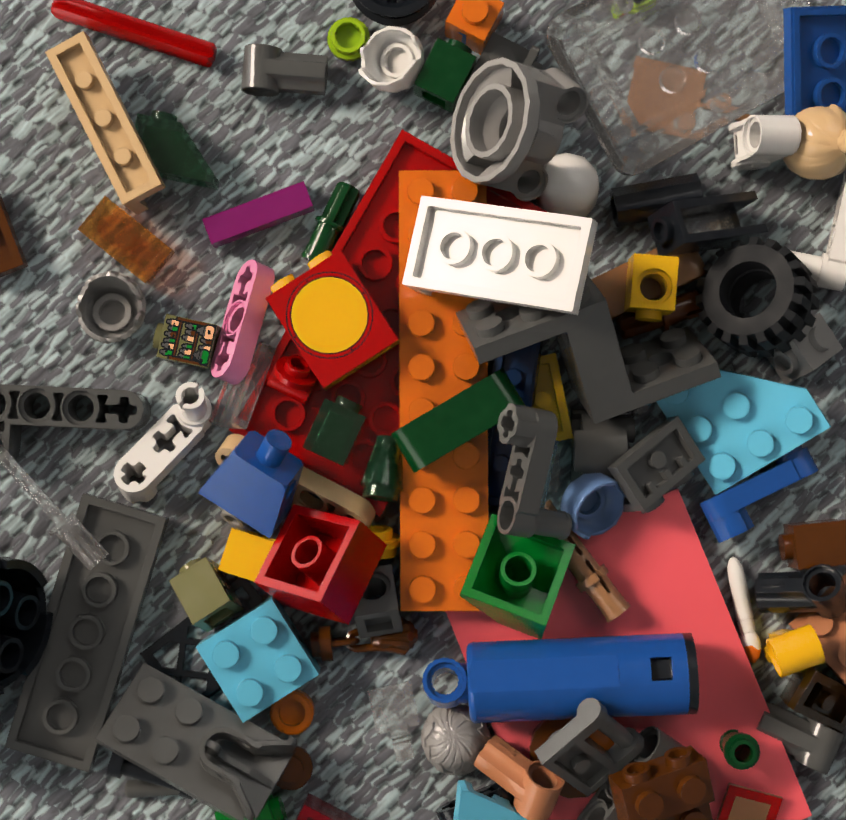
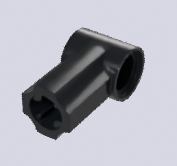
(799, 590)

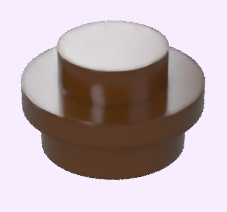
(298, 771)

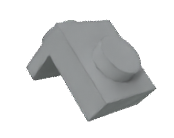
(808, 354)

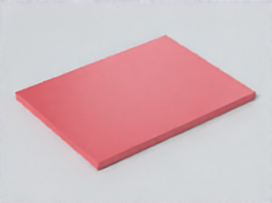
(671, 589)

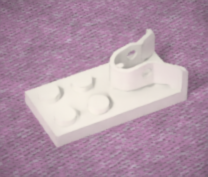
(500, 254)

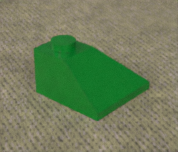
(517, 578)

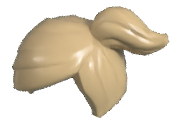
(821, 145)

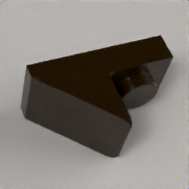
(817, 698)

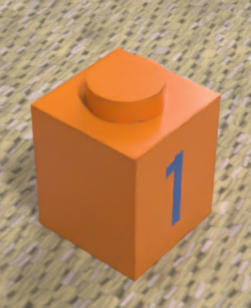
(474, 22)

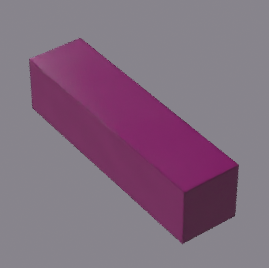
(258, 214)

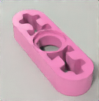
(242, 322)

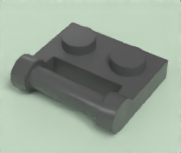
(579, 758)

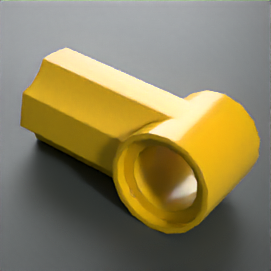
(793, 650)

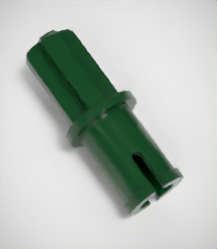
(332, 221)

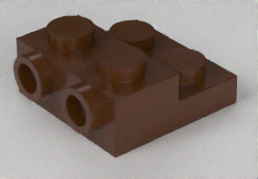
(664, 788)

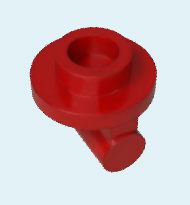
(293, 378)

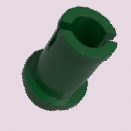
(746, 756)

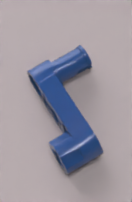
(727, 509)

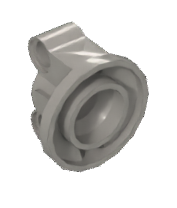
(513, 124)

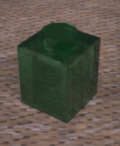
(336, 430)

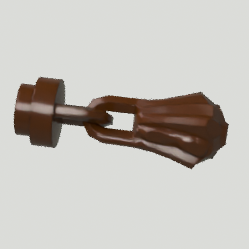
(399, 643)

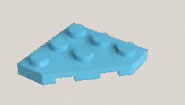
(744, 423)

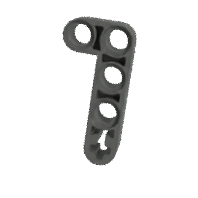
(63, 411)

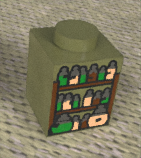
(186, 341)
(205, 594)

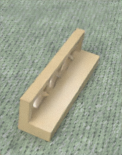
(106, 121)

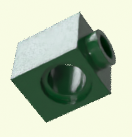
(445, 73)

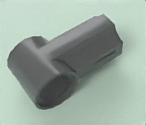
(272, 71)
(802, 738)

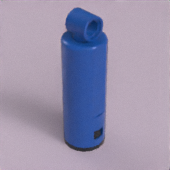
(555, 675)

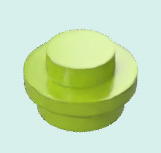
(347, 38)

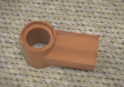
(529, 782)

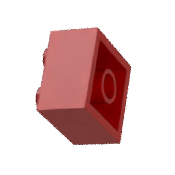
(321, 563)

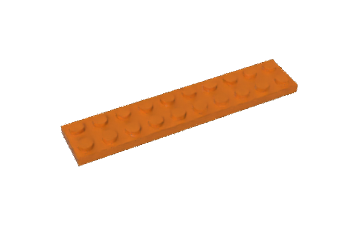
(448, 499)

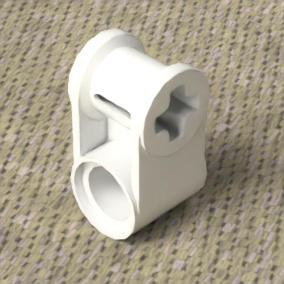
(764, 140)

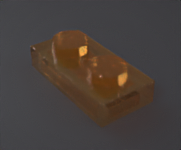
(126, 240)

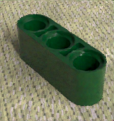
(456, 420)

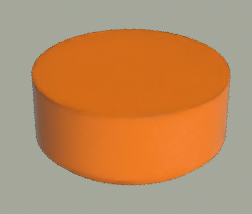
(292, 713)

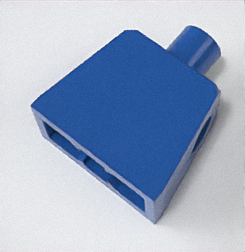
(257, 480)

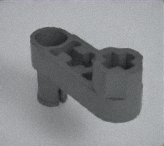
(532, 439)

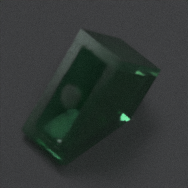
(174, 150)

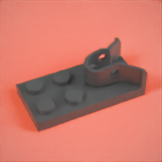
(196, 745)

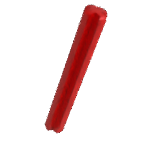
(135, 31)

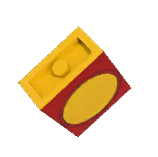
(331, 318)

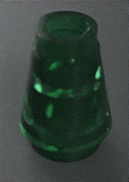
(384, 471)

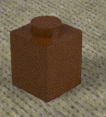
(813, 543)

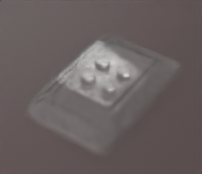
(669, 69)

